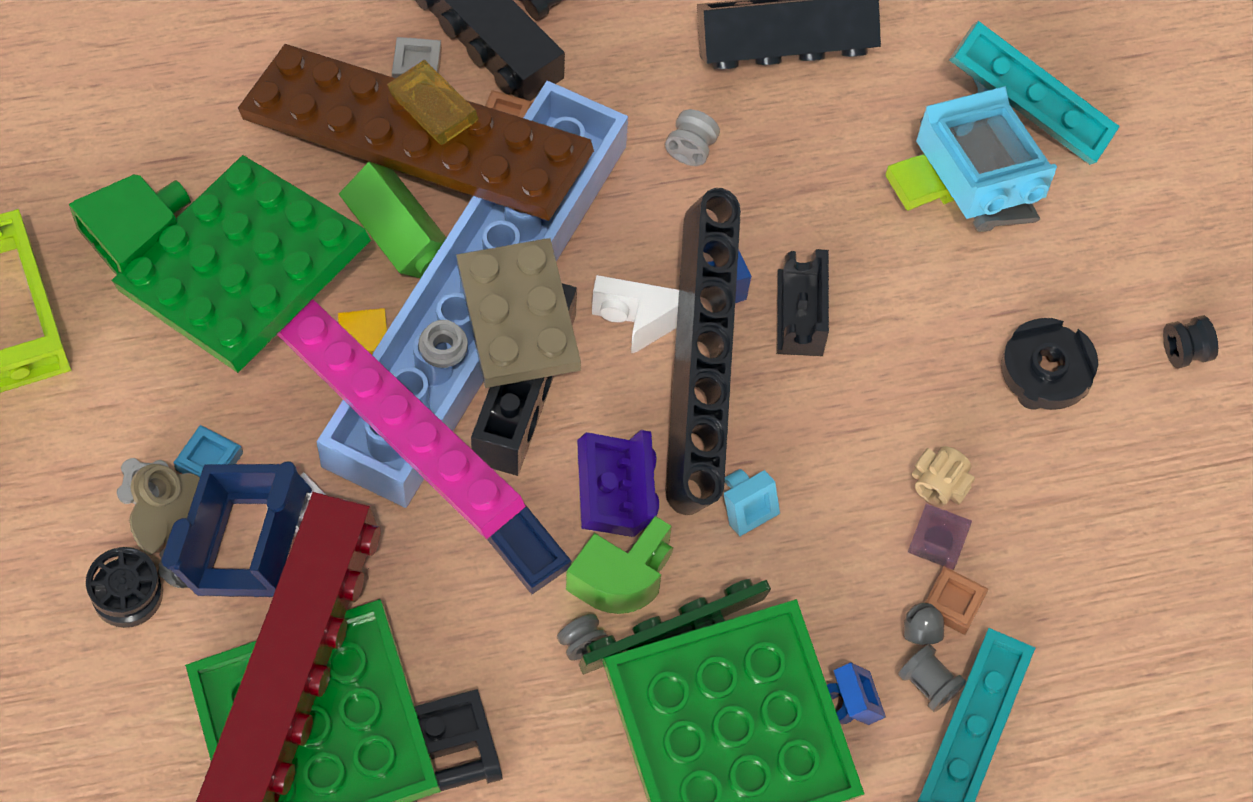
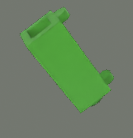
(393, 218)

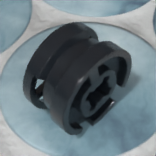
(125, 589)

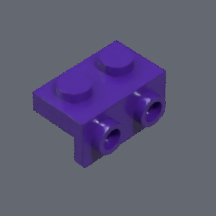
(617, 483)

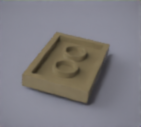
(518, 313)

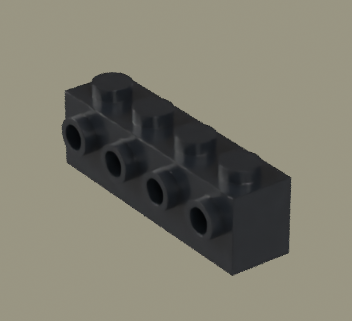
(785, 28)

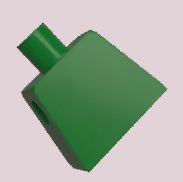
(127, 218)

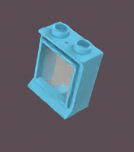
(984, 153)

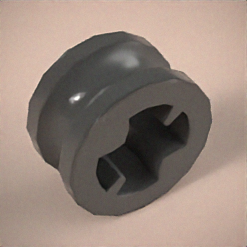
(579, 635)

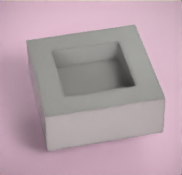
(412, 51)

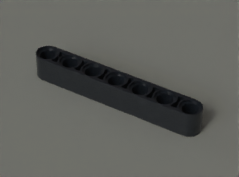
(690, 365)

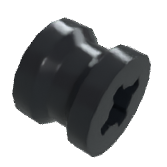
(1190, 341)

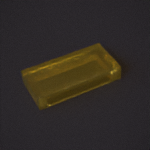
(433, 102)

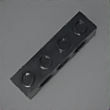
(512, 415)

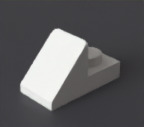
(649, 306)

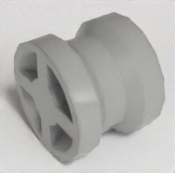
(692, 137)

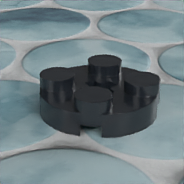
(1044, 388)

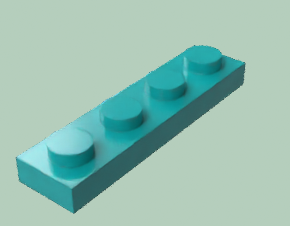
(1035, 93)
(978, 720)

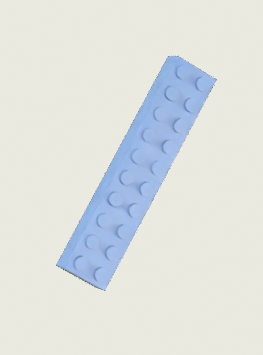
(348, 442)

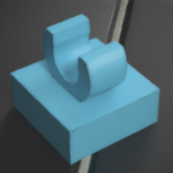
(750, 500)

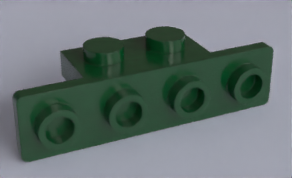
(692, 617)

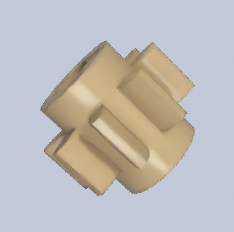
(943, 476)

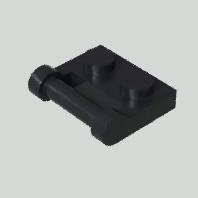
(455, 726)

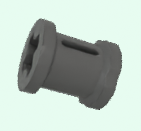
(932, 677)

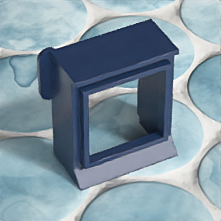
(196, 540)

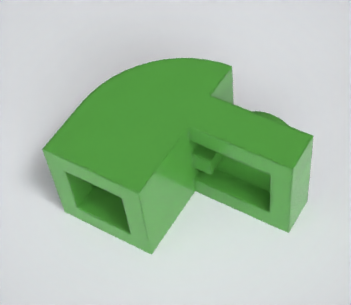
(617, 579)

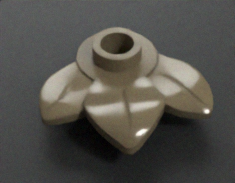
(154, 516)

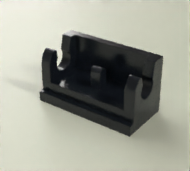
(803, 305)

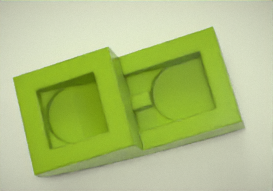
(916, 182)

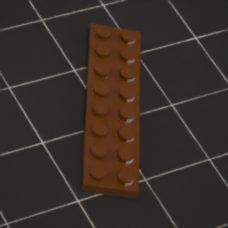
(354, 113)

